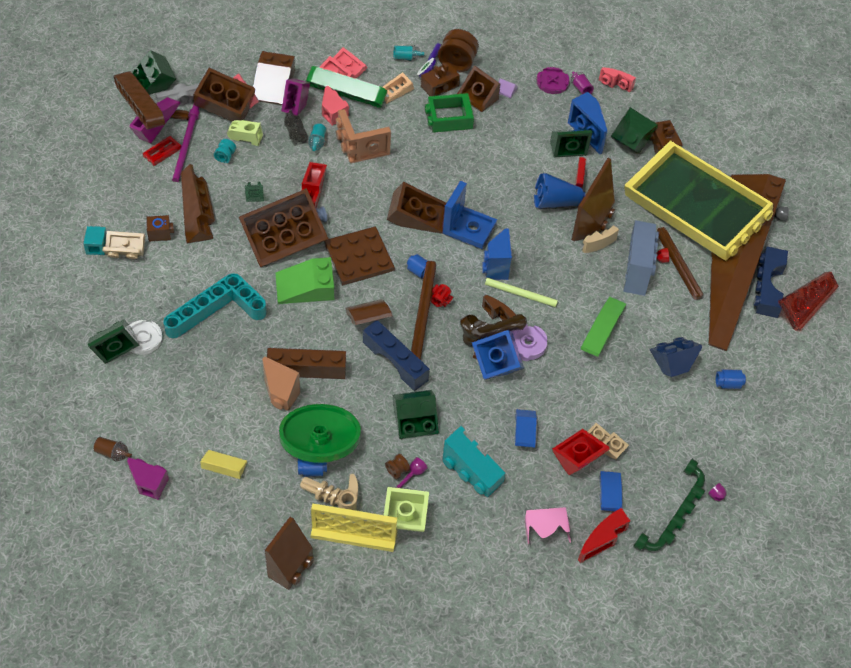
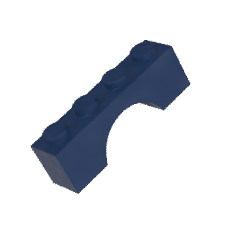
(773, 264)
(408, 365)

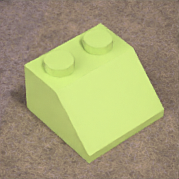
(408, 507)

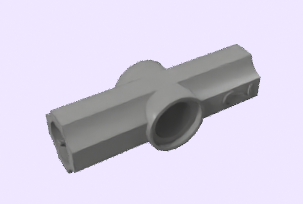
(180, 92)

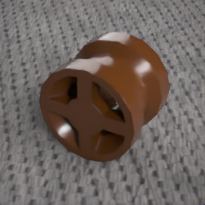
(397, 466)

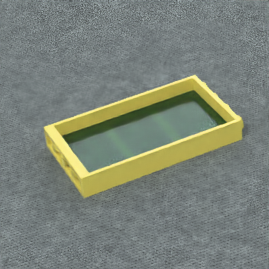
(699, 200)

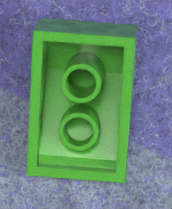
(306, 282)

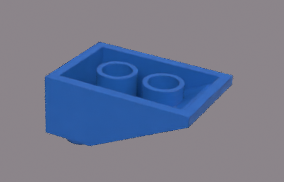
(587, 114)

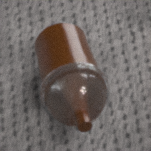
(112, 449)

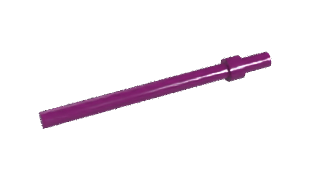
(193, 116)

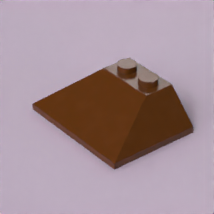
(596, 205)

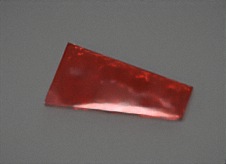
(807, 299)

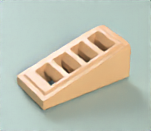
(407, 87)

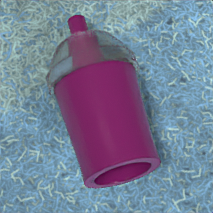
(581, 82)

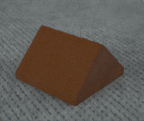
(481, 88)

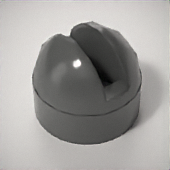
(781, 213)

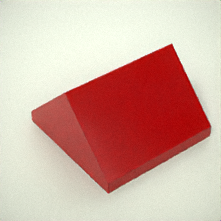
(579, 451)

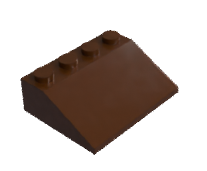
(283, 228)

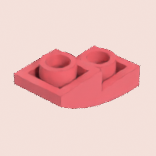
(616, 77)

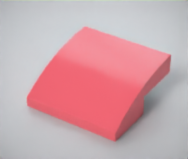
(345, 64)

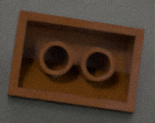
(224, 95)

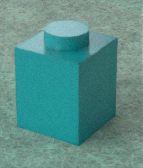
(95, 240)

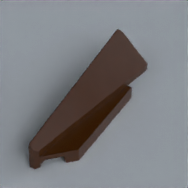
(196, 207)

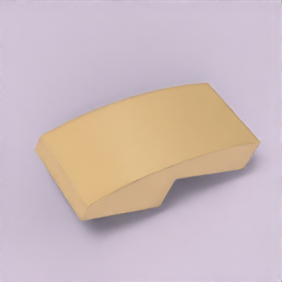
(599, 241)
(615, 443)

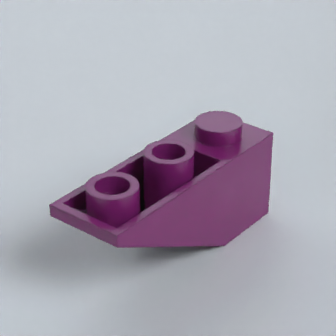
(167, 107)

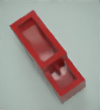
(314, 180)
(604, 535)

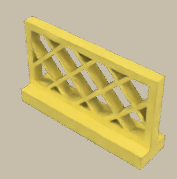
(360, 533)

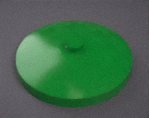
(319, 433)

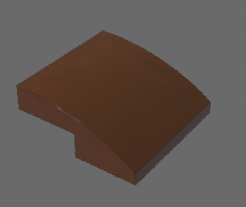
(368, 311)

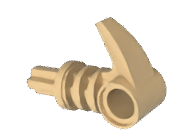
(336, 496)

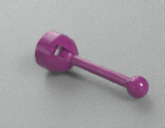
(417, 467)

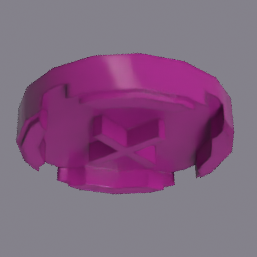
(552, 80)

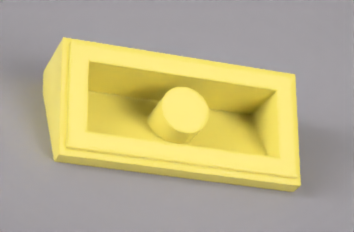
(223, 464)

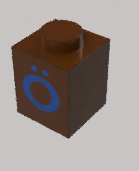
(159, 228)

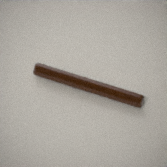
(680, 264)

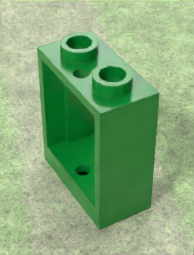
(449, 123)

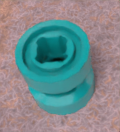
(224, 151)

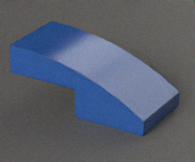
(610, 491)

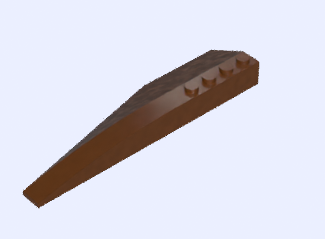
(733, 277)

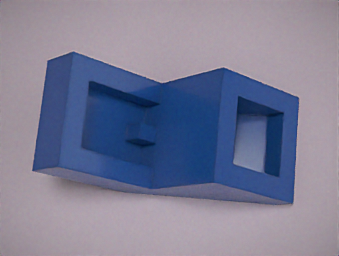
(525, 428)

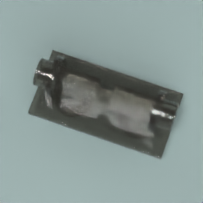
(295, 128)

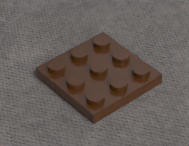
(359, 255)

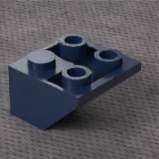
(676, 356)

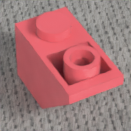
(331, 104)

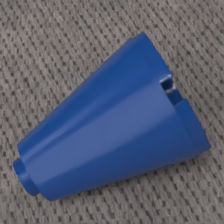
(556, 192)

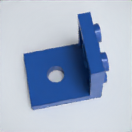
(459, 219)

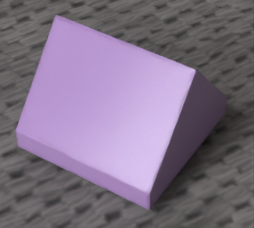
(507, 88)

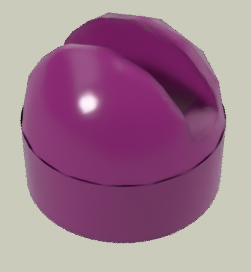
(717, 492)

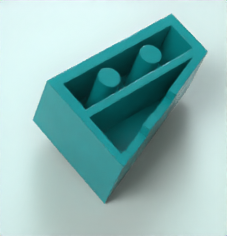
(471, 464)

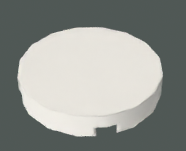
(149, 340)

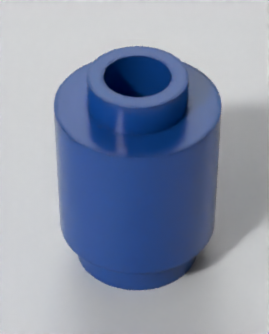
(416, 265)
(730, 379)
(311, 469)

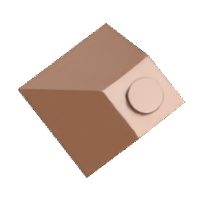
(281, 384)

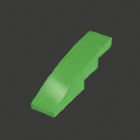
(603, 326)

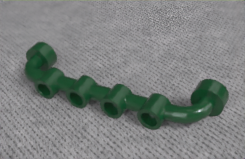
(677, 521)

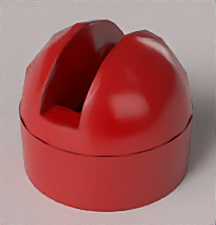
(663, 255)

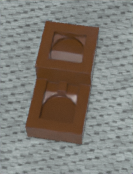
(496, 308)

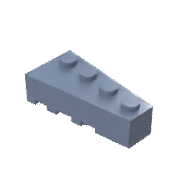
(641, 257)

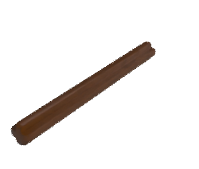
(423, 308)

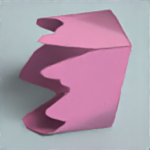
(546, 521)

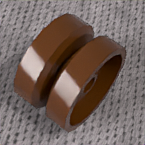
(458, 49)

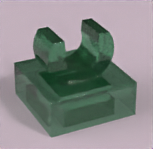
(254, 193)

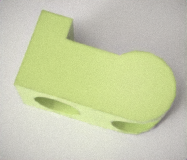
(245, 131)

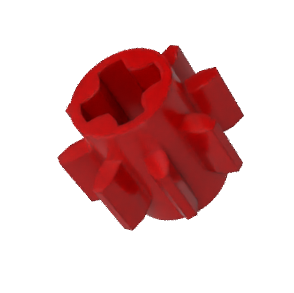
(441, 295)

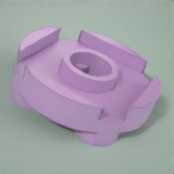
(536, 348)

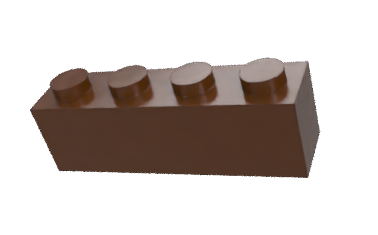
(311, 363)

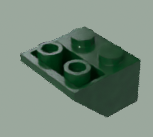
(154, 73)
(415, 414)

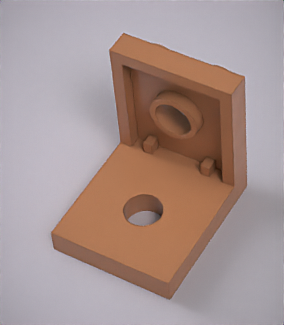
(358, 145)

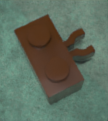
(440, 80)
(663, 135)

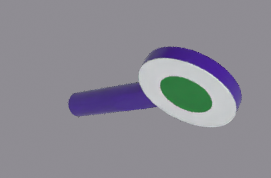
(428, 66)

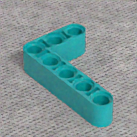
(211, 300)

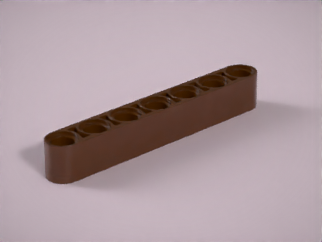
(139, 100)

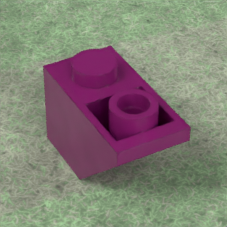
(148, 478)

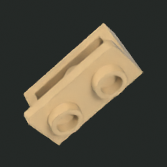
(124, 244)

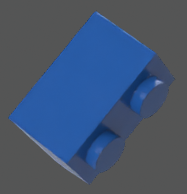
(498, 257)
(498, 355)

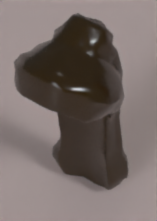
(476, 329)

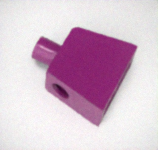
(296, 93)

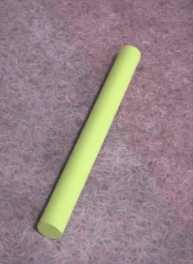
(521, 292)

